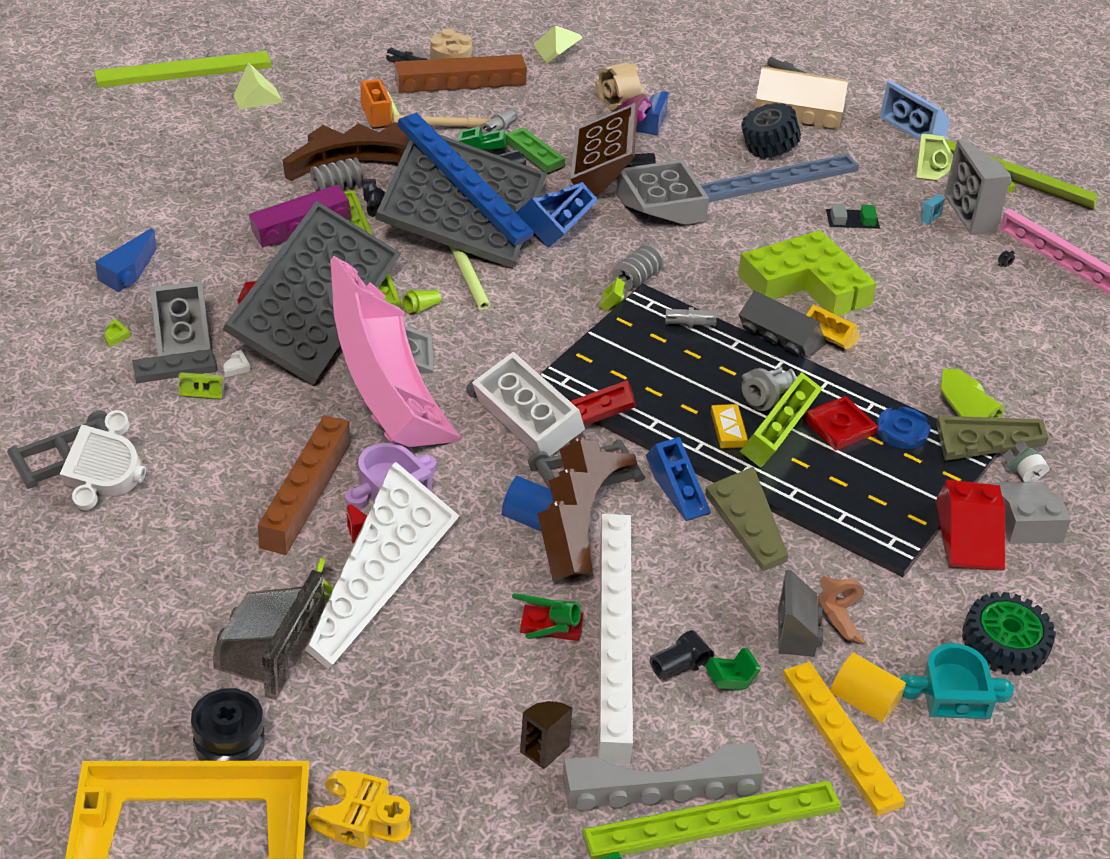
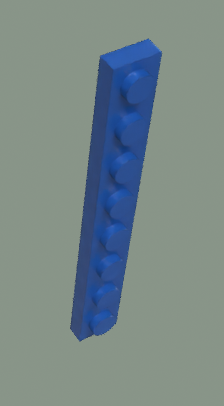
(465, 179)

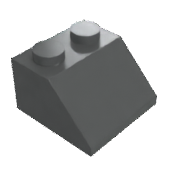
(798, 618)

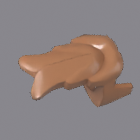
(836, 607)

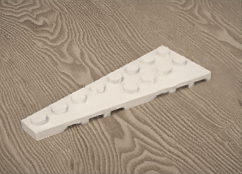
(392, 542)

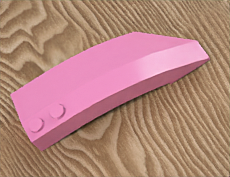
(383, 363)

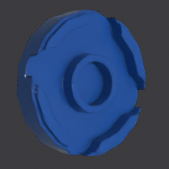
(903, 428)

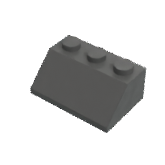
(782, 325)

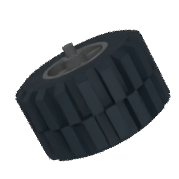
(771, 130)

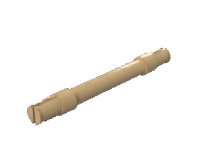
(469, 122)

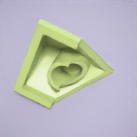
(555, 42)
(255, 90)
(933, 157)

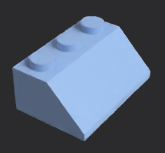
(912, 112)

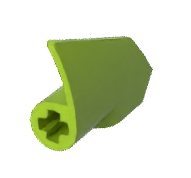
(968, 396)

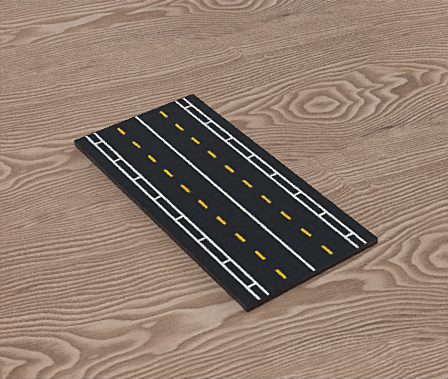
(859, 497)

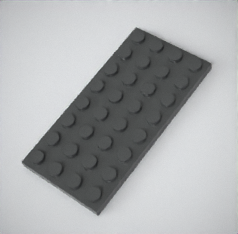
(291, 303)

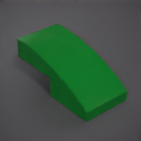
(475, 138)

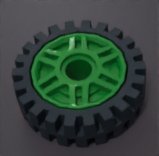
(1009, 633)

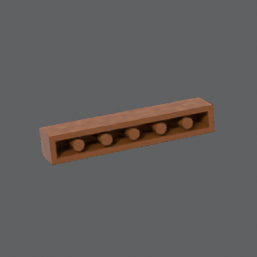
(460, 73)
(304, 485)

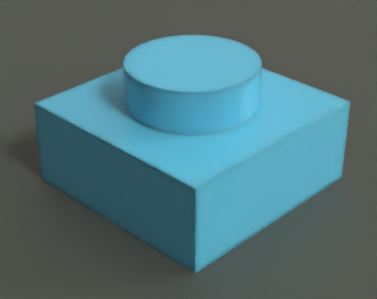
(932, 209)

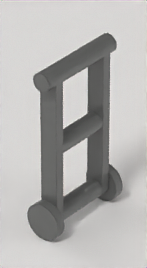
(60, 441)
(543, 463)

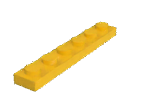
(844, 739)

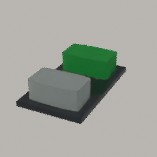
(843, 218)

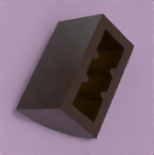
(545, 732)

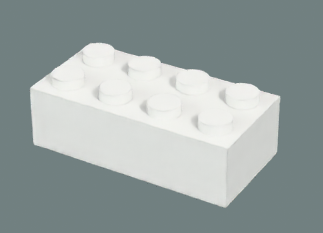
(528, 405)

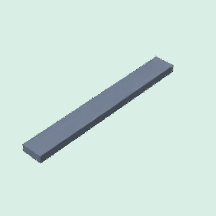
(779, 177)

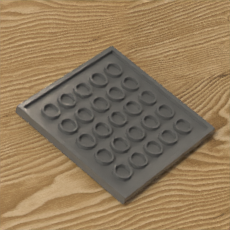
(433, 207)

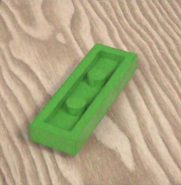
(535, 150)

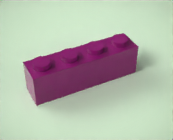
(279, 221)

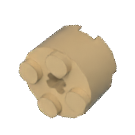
(450, 45)
(618, 84)

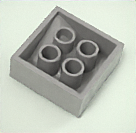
(977, 188)
(664, 191)

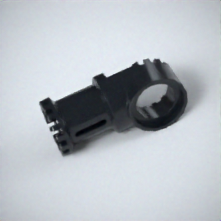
(372, 195)

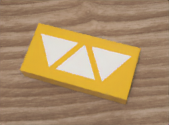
(728, 426)

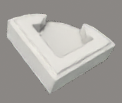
(236, 364)

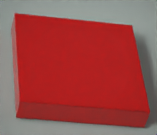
(840, 423)

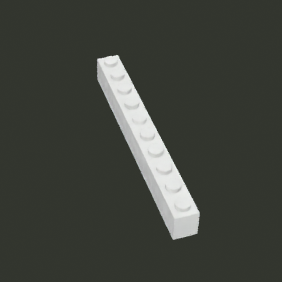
(615, 641)

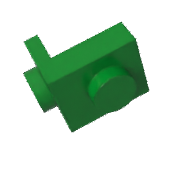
(735, 672)

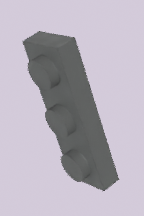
(171, 365)

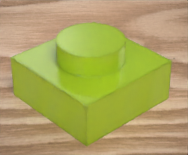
(612, 294)

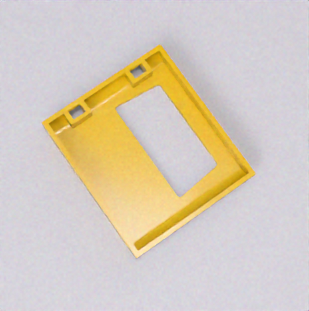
(111, 783)

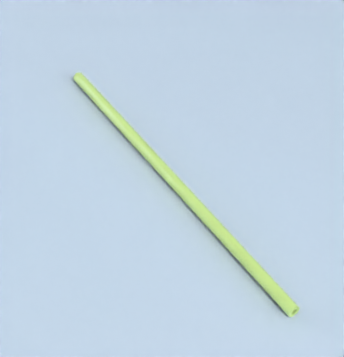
(464, 263)

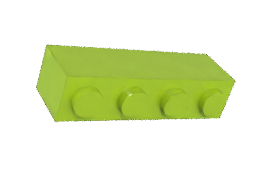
(781, 420)

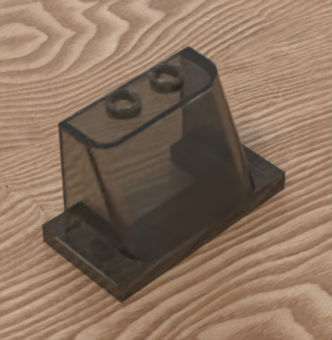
(266, 631)

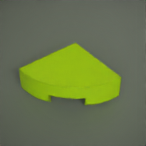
(116, 333)

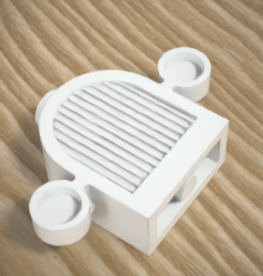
(102, 462)

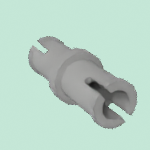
(500, 121)
(691, 317)

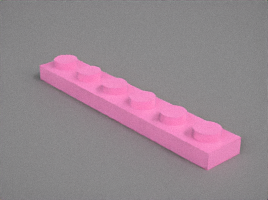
(1056, 249)

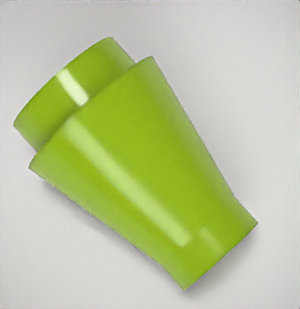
(419, 300)

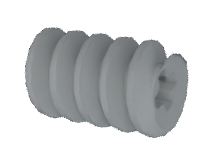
(336, 174)
(638, 266)

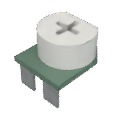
(1028, 464)

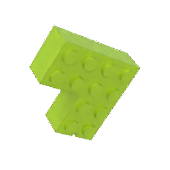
(812, 265)

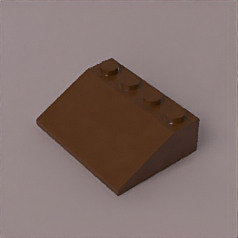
(604, 149)

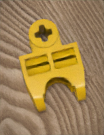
(363, 812)

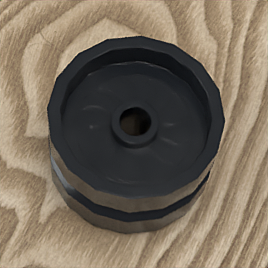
(228, 726)

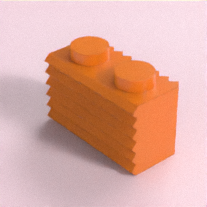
(376, 103)

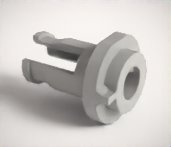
(764, 387)

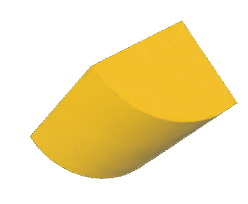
(835, 328)
(868, 687)

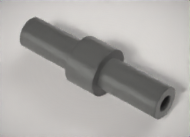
(782, 65)

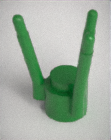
(561, 612)

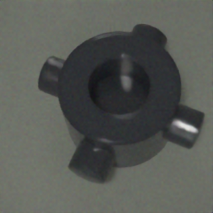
(1006, 258)

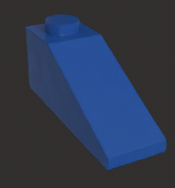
(126, 263)
(677, 478)

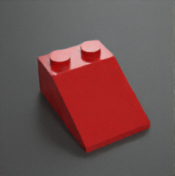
(972, 524)

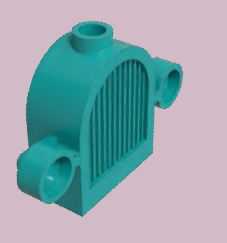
(958, 684)

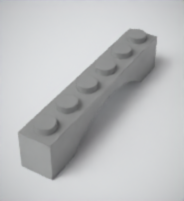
(597, 783)

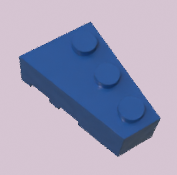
(557, 212)

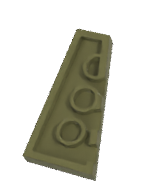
(985, 435)
(749, 516)

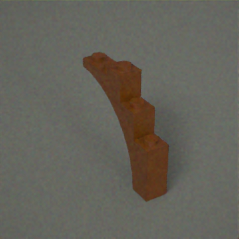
(329, 146)
(573, 492)

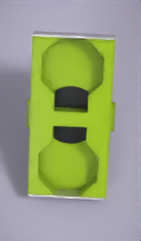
(201, 385)

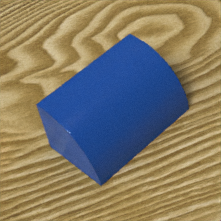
(655, 114)
(525, 500)

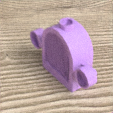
(376, 462)

